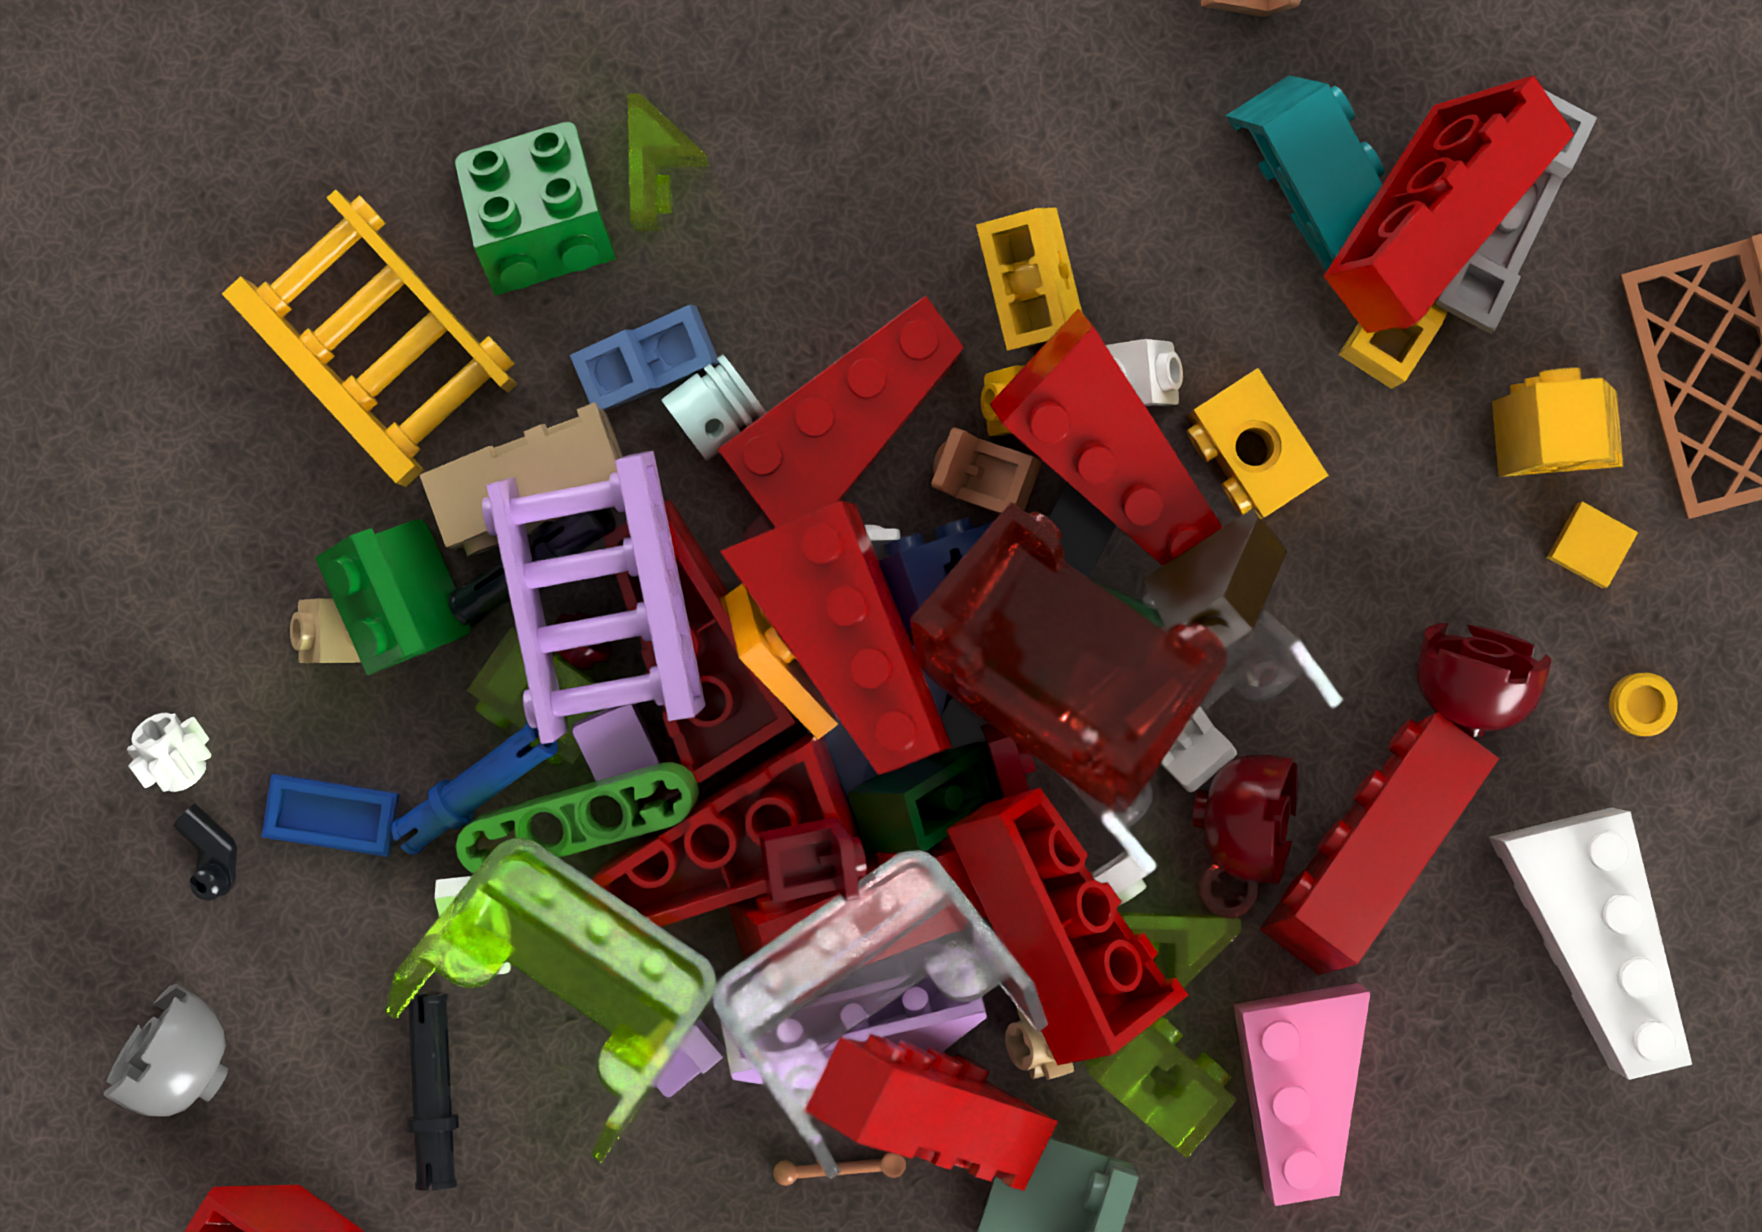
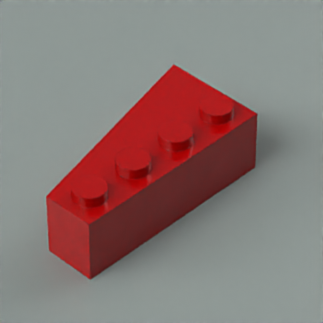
(1445, 200)
(843, 419)
(842, 625)
(738, 704)

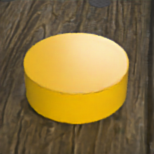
(1643, 704)

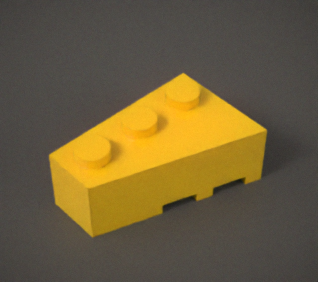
(1557, 425)

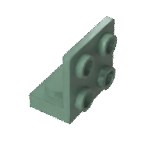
(1066, 1193)

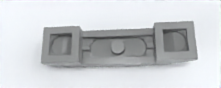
(1491, 275)

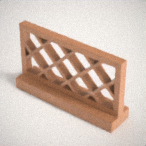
(1750, 264)

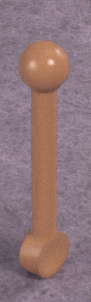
(891, 1164)

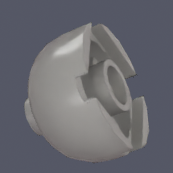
(170, 1058)

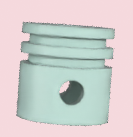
(713, 407)

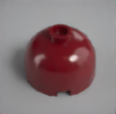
(1480, 678)
(1249, 816)

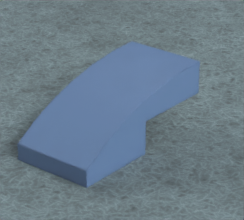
(645, 358)

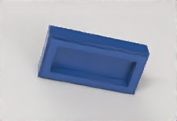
(330, 815)

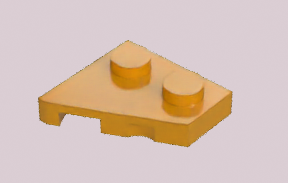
(775, 664)

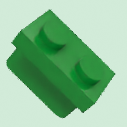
(532, 208)
(392, 594)

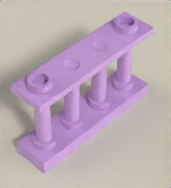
(644, 554)

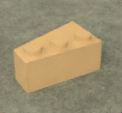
(541, 462)

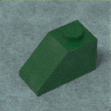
(922, 800)

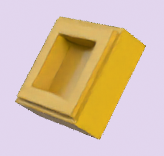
(1592, 545)

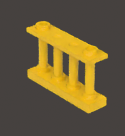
(311, 351)

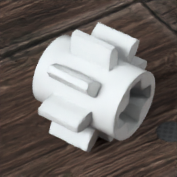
(168, 752)

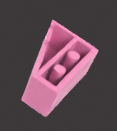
(1302, 1084)

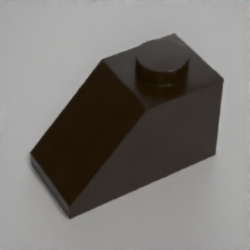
(1220, 579)

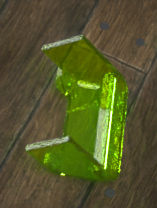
(581, 947)

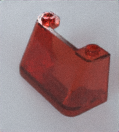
(1062, 660)

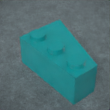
(1314, 158)

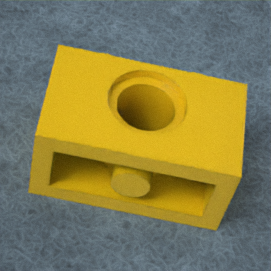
(1255, 408)

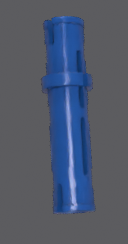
(453, 802)

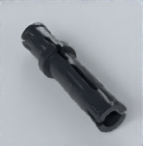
(548, 541)
(431, 1093)

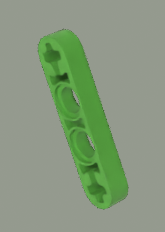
(575, 815)

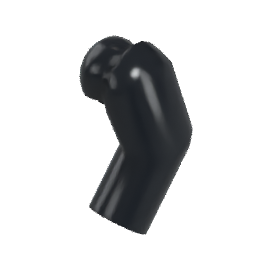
(215, 855)

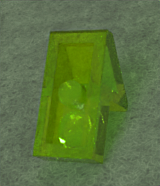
(654, 145)
(1191, 938)

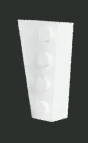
(1602, 932)

